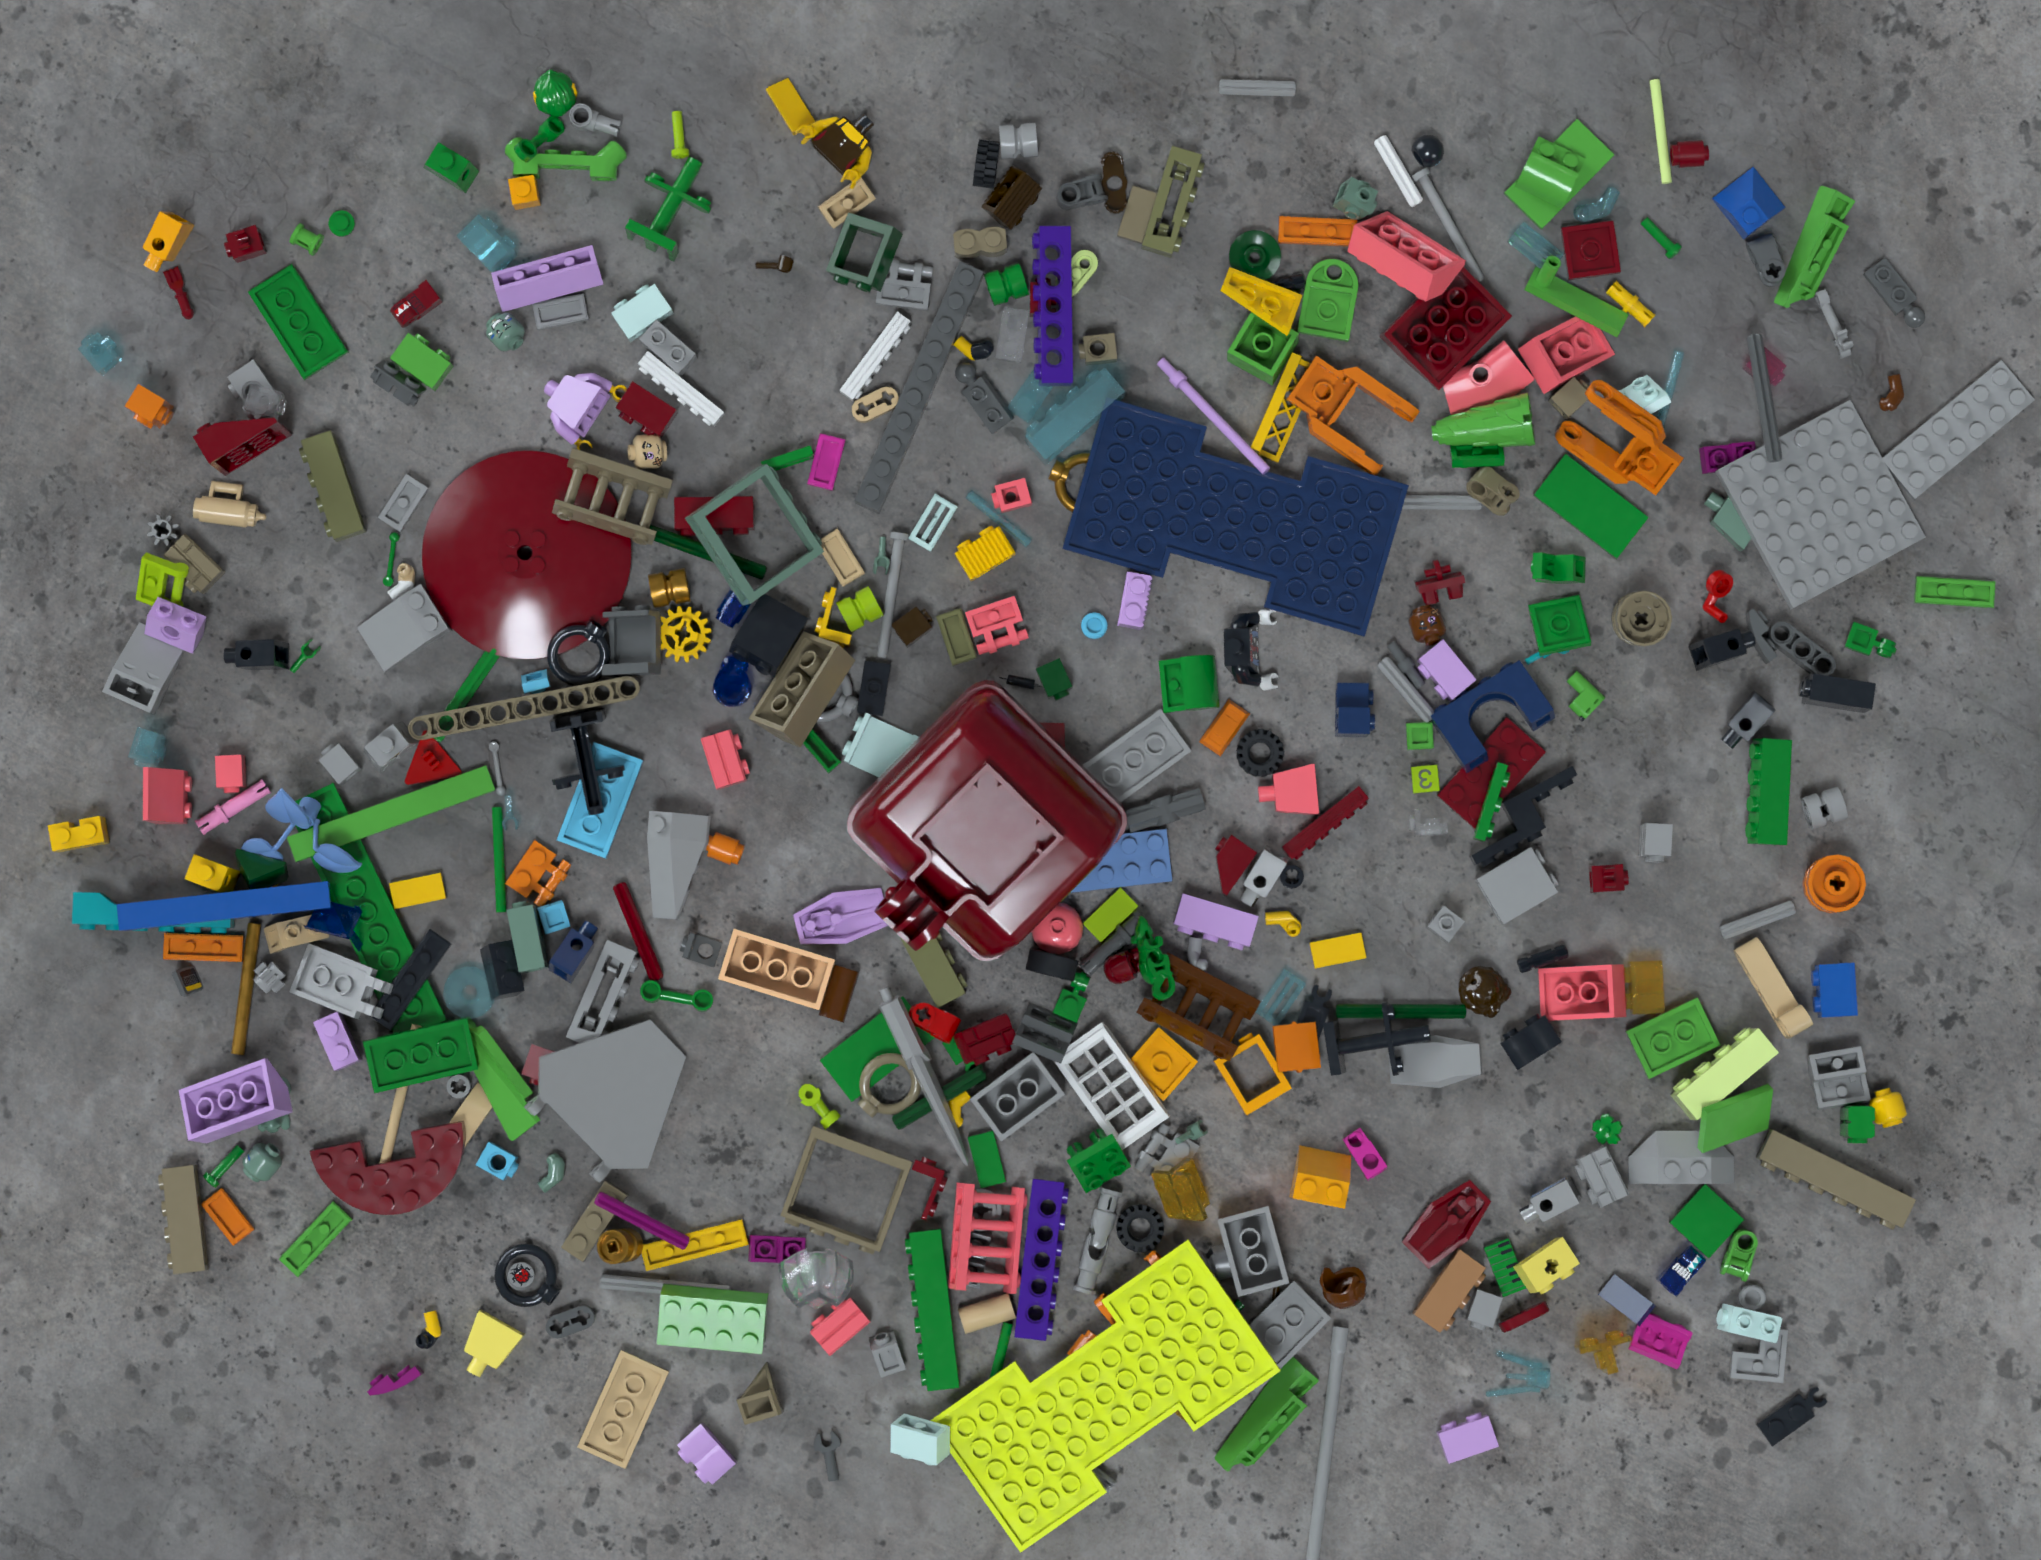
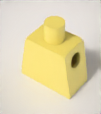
(490, 1342)

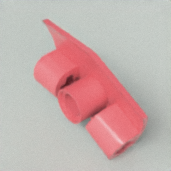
(1504, 379)

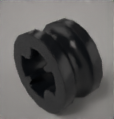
(1283, 876)

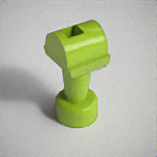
(812, 1097)

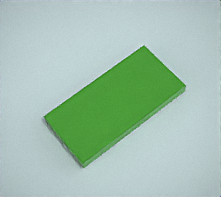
(1581, 142)

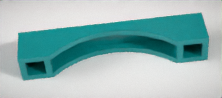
(98, 909)

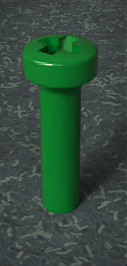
(1671, 248)
(223, 1166)

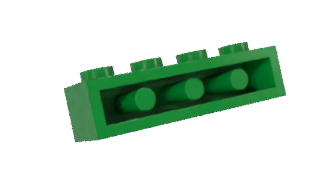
(1769, 791)

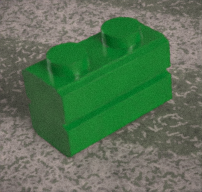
(1857, 1123)

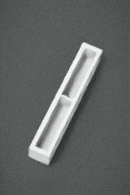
(875, 356)
(684, 391)

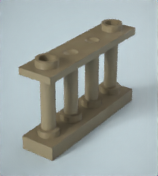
(606, 472)

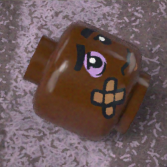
(1427, 625)

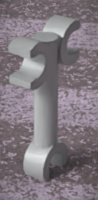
(1842, 340)

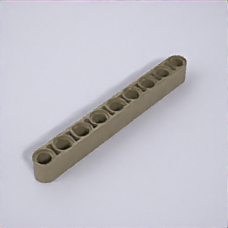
(510, 707)

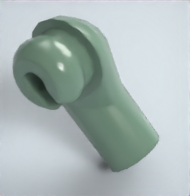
(555, 1172)

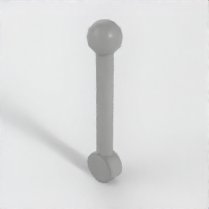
(494, 747)

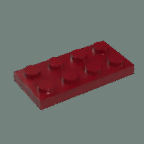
(1505, 745)

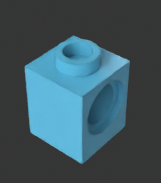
(486, 1161)

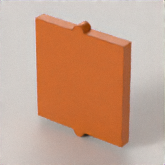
(1296, 1047)

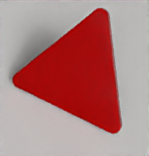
(430, 763)

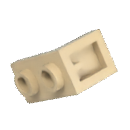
(290, 934)

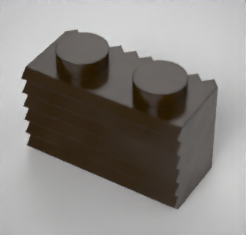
(1012, 197)

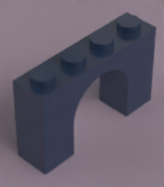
(1509, 685)

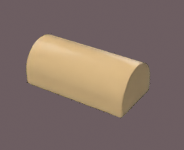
(845, 201)
(986, 1313)

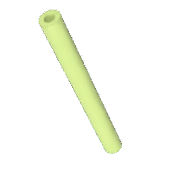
(1660, 129)

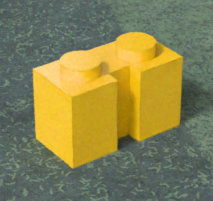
(68, 837)

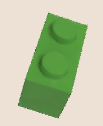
(421, 361)

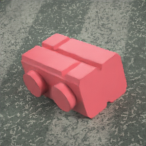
(724, 759)
(839, 1326)

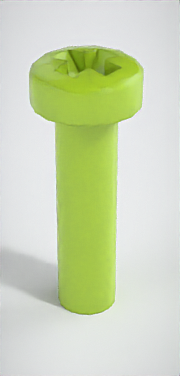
(680, 151)

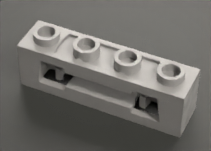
(618, 988)

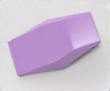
(840, 917)

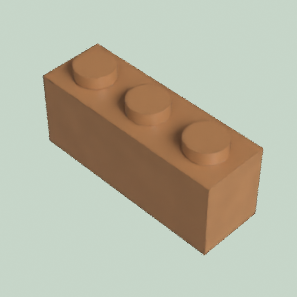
(1450, 1291)

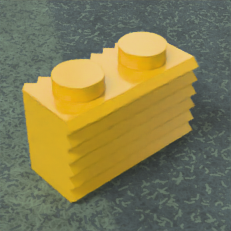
(984, 553)

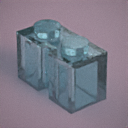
(487, 244)

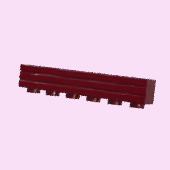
(1324, 823)

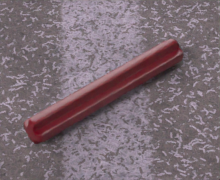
(638, 931)

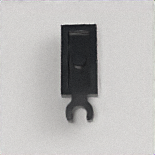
(1314, 1010)
(1789, 1417)

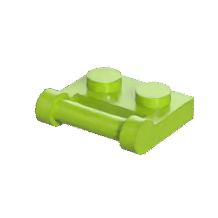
(154, 577)

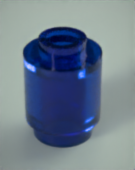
(731, 610)

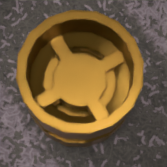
(669, 588)
(620, 1246)

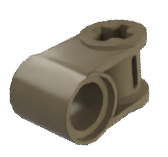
(1490, 489)

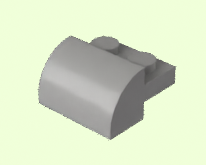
(1838, 1078)

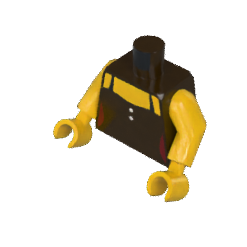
(841, 144)

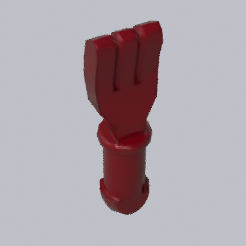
(176, 284)

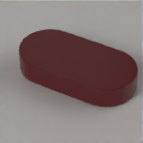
(1524, 1316)

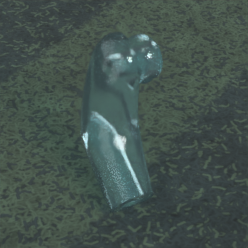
(1598, 209)

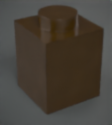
(912, 626)

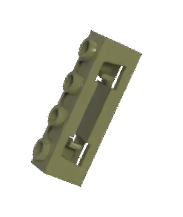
(1184, 161)

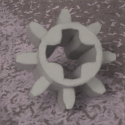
(163, 523)
(269, 977)

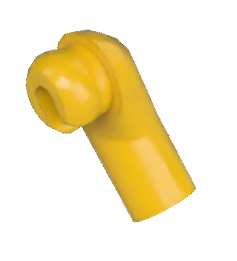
(1285, 920)
(955, 1106)

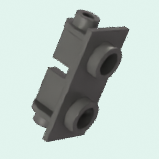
(388, 375)

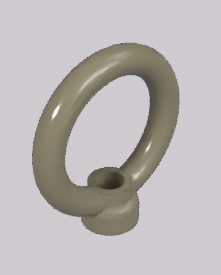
(870, 1103)

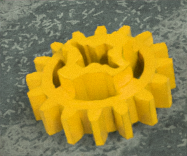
(695, 637)

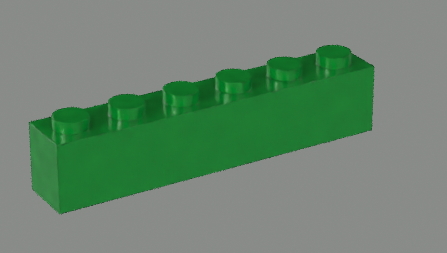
(933, 1310)

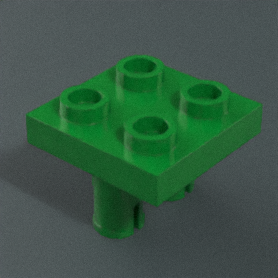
(1097, 1162)

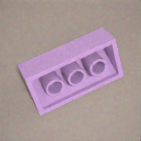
(234, 1101)

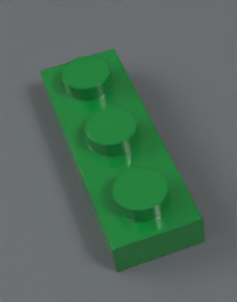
(1492, 802)

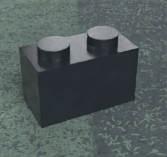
(501, 970)

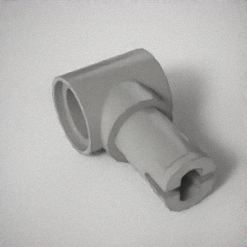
(595, 121)

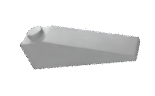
(673, 854)

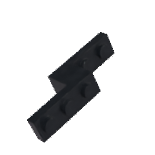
(1524, 817)

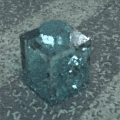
(100, 352)
(147, 748)

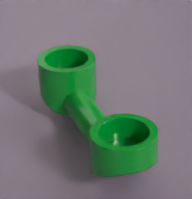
(547, 132)
(652, 993)

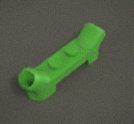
(601, 166)

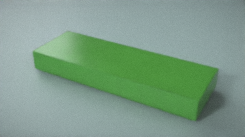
(1954, 592)
(315, 1239)

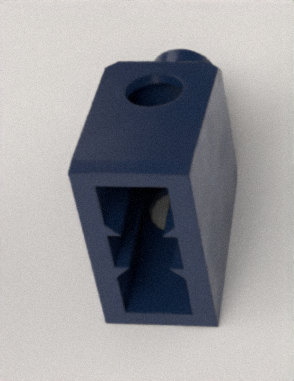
(568, 962)

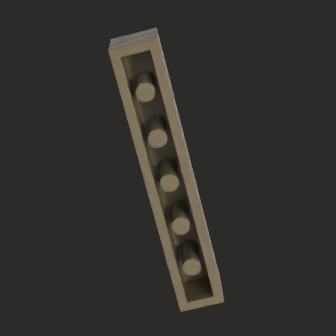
(1835, 1178)

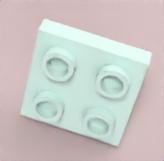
(1646, 394)

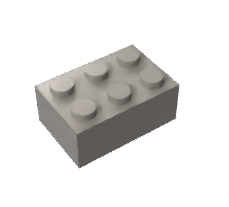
(1017, 1096)
(1253, 1251)

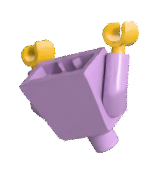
(578, 403)

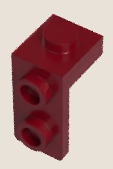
(928, 1167)

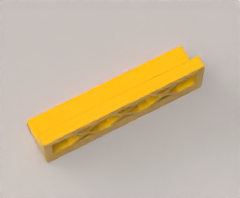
(1273, 408)

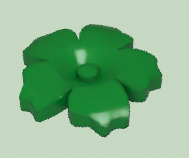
(1607, 1129)

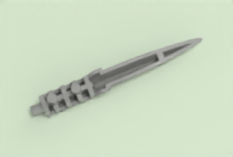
(917, 1058)

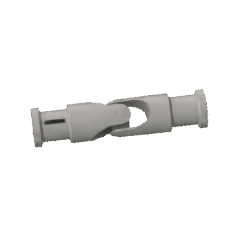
(1101, 1226)

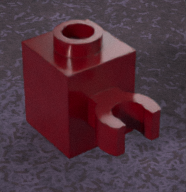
(245, 244)
(1608, 878)

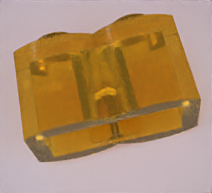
(1645, 987)

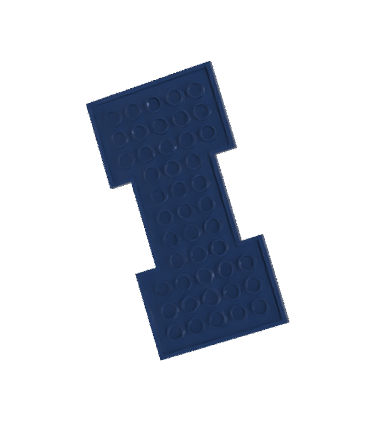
(1311, 538)

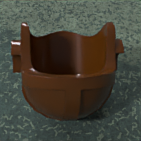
(1344, 1287)

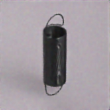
(1020, 682)

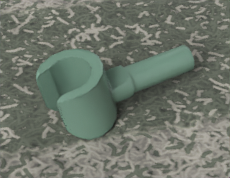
(881, 560)
(1193, 1132)

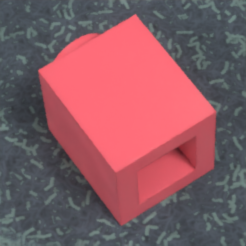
(230, 773)

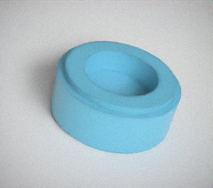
(1094, 625)

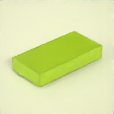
(1110, 914)

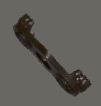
(1114, 167)

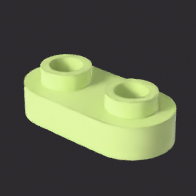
(1079, 275)

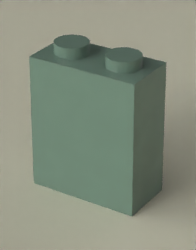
(527, 937)

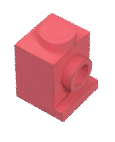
(1017, 487)

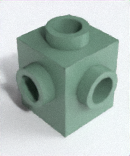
(1356, 199)

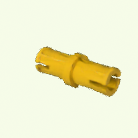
(1630, 304)

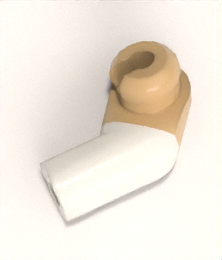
(405, 581)

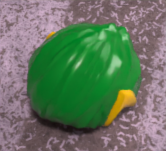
(554, 93)

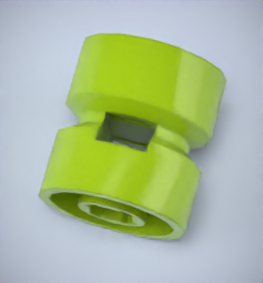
(859, 609)

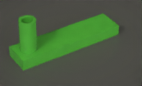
(1574, 300)

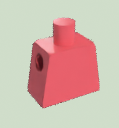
(1293, 791)

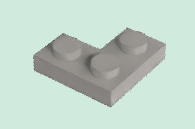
(1761, 1366)

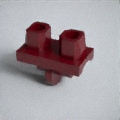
(1429, 587)

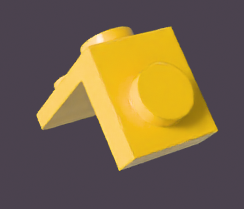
(840, 638)

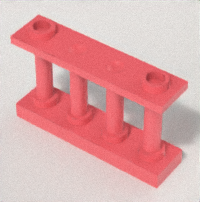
(963, 1249)

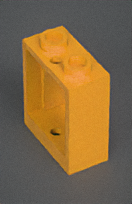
(1265, 1097)

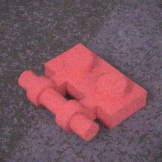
(995, 617)

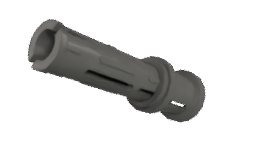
(1111, 946)

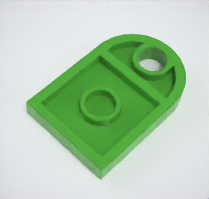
(1328, 303)

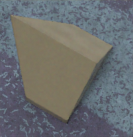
(760, 1398)

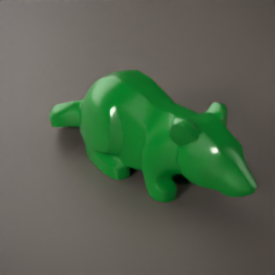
(1152, 963)

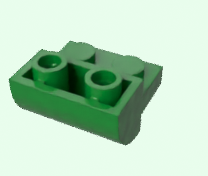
(1189, 683)

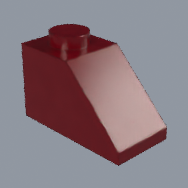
(1232, 861)

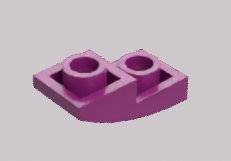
(1716, 457)
(773, 1248)
(388, 1383)

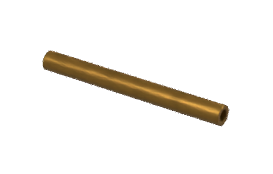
(245, 989)

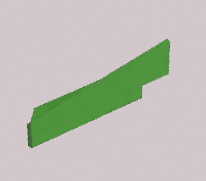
(1815, 246)
(501, 1084)
(1268, 1416)

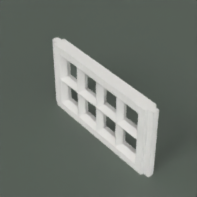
(1140, 1126)

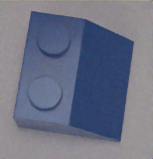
(1835, 990)

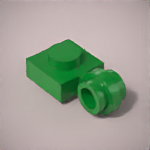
(1863, 639)
(1071, 1004)

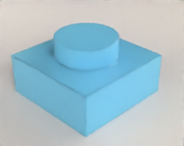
(535, 682)
(553, 917)

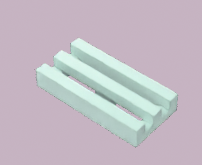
(944, 503)

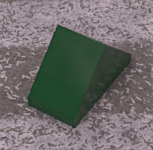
(260, 870)

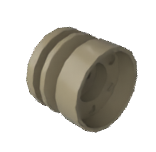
(1656, 618)

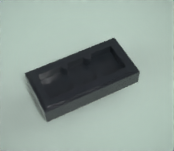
(873, 688)

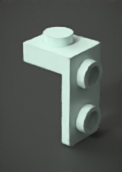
(1749, 1323)

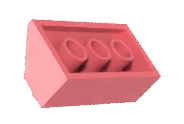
(1405, 255)

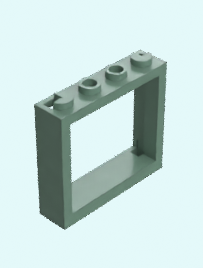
(721, 556)

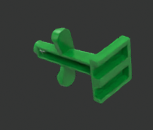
(677, 194)

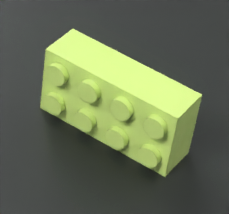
(1724, 1073)

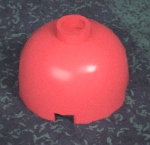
(1059, 930)

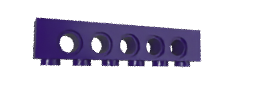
(1059, 239)
(1025, 1326)

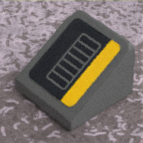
(187, 981)

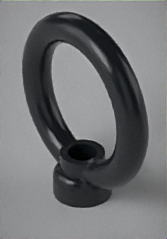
(593, 632)
(548, 1291)

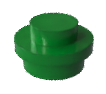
(341, 223)

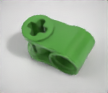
(1739, 1256)

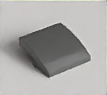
(1045, 1033)

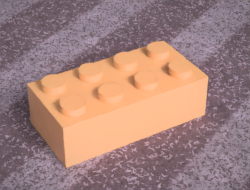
(776, 969)

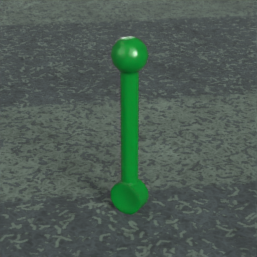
(388, 580)

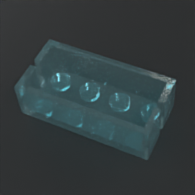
(1074, 417)

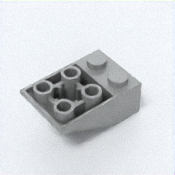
(143, 671)

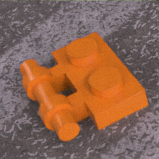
(531, 870)

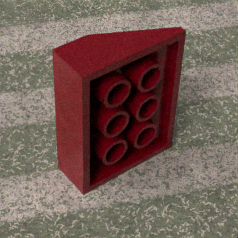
(1447, 330)
(238, 442)

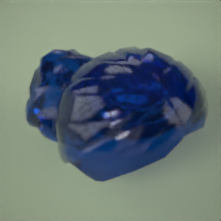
(732, 683)

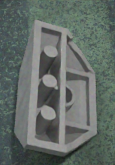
(1675, 1159)

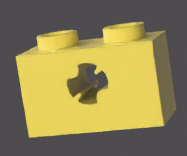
(1532, 1268)

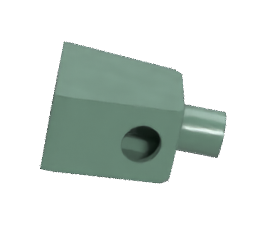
(1728, 521)

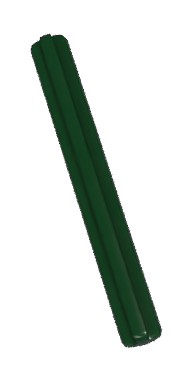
(696, 548)
(1405, 1011)

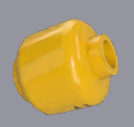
(1888, 1108)

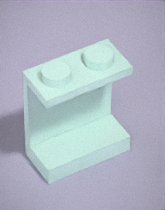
(876, 745)

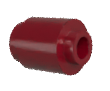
(1689, 154)

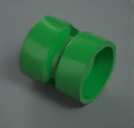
(1006, 284)

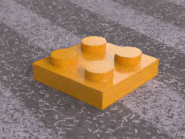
(1163, 1063)

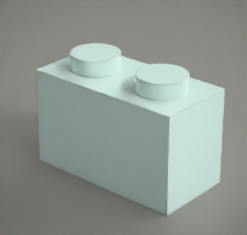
(641, 311)
(920, 1439)

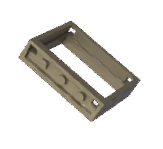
(819, 1227)

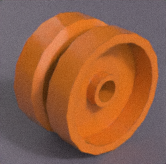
(1849, 881)

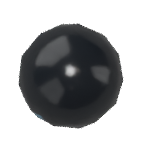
(1428, 150)

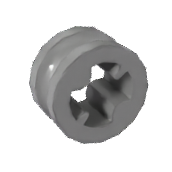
(457, 1078)

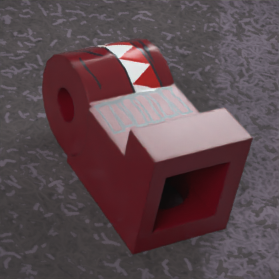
(415, 305)

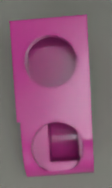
(1364, 1154)

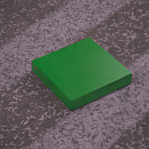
(1559, 625)
(1706, 1221)

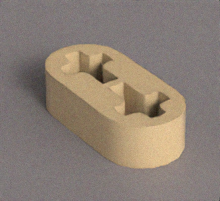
(871, 399)

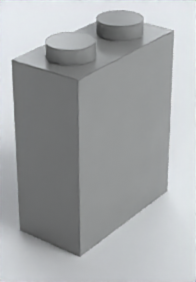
(1517, 885)

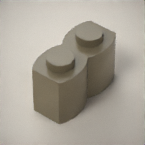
(973, 243)

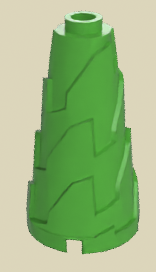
(1502, 423)

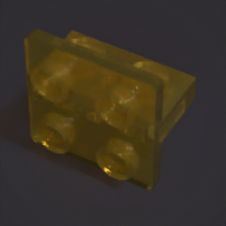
(1182, 1191)
(1604, 1357)

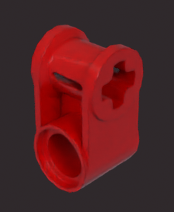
(938, 1022)

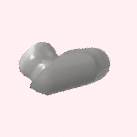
(1194, 953)

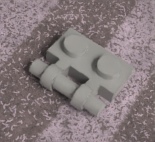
(906, 293)
(1172, 1155)

